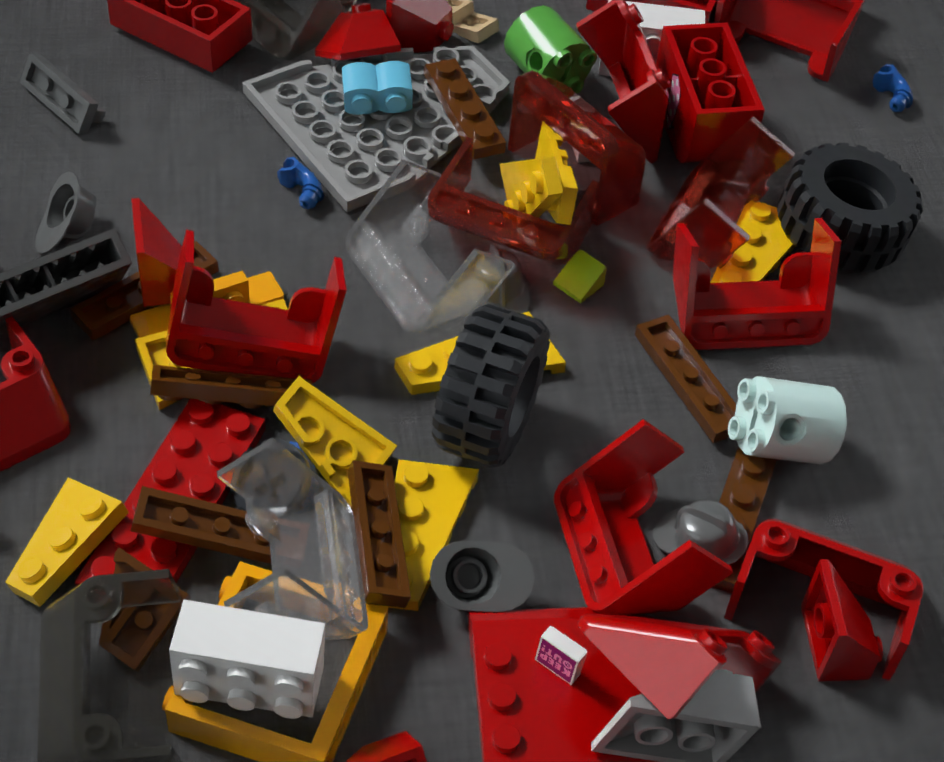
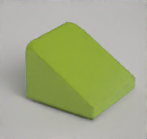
(581, 276)

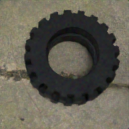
(859, 198)
(490, 385)

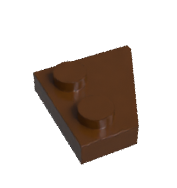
(137, 629)

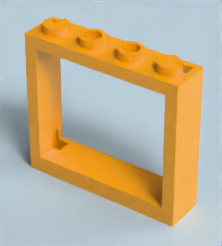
(265, 744)

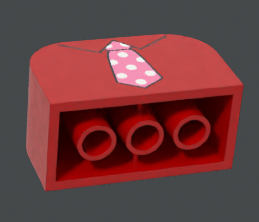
(708, 89)

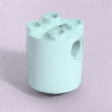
(788, 420)

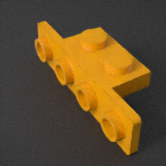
(235, 286)

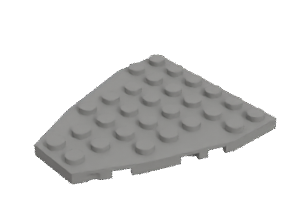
(360, 152)

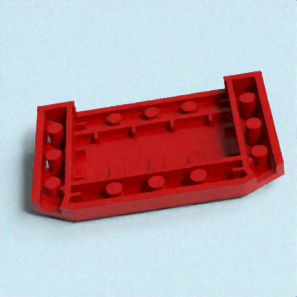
(527, 708)

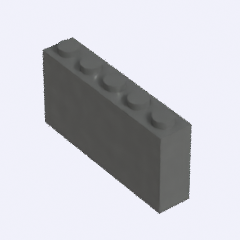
(62, 278)

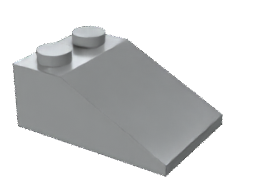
(706, 730)

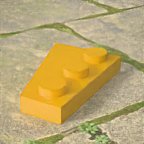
(330, 434)
(64, 539)

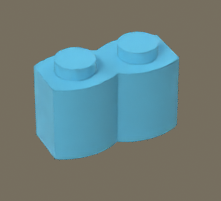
(377, 87)

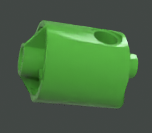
(549, 46)

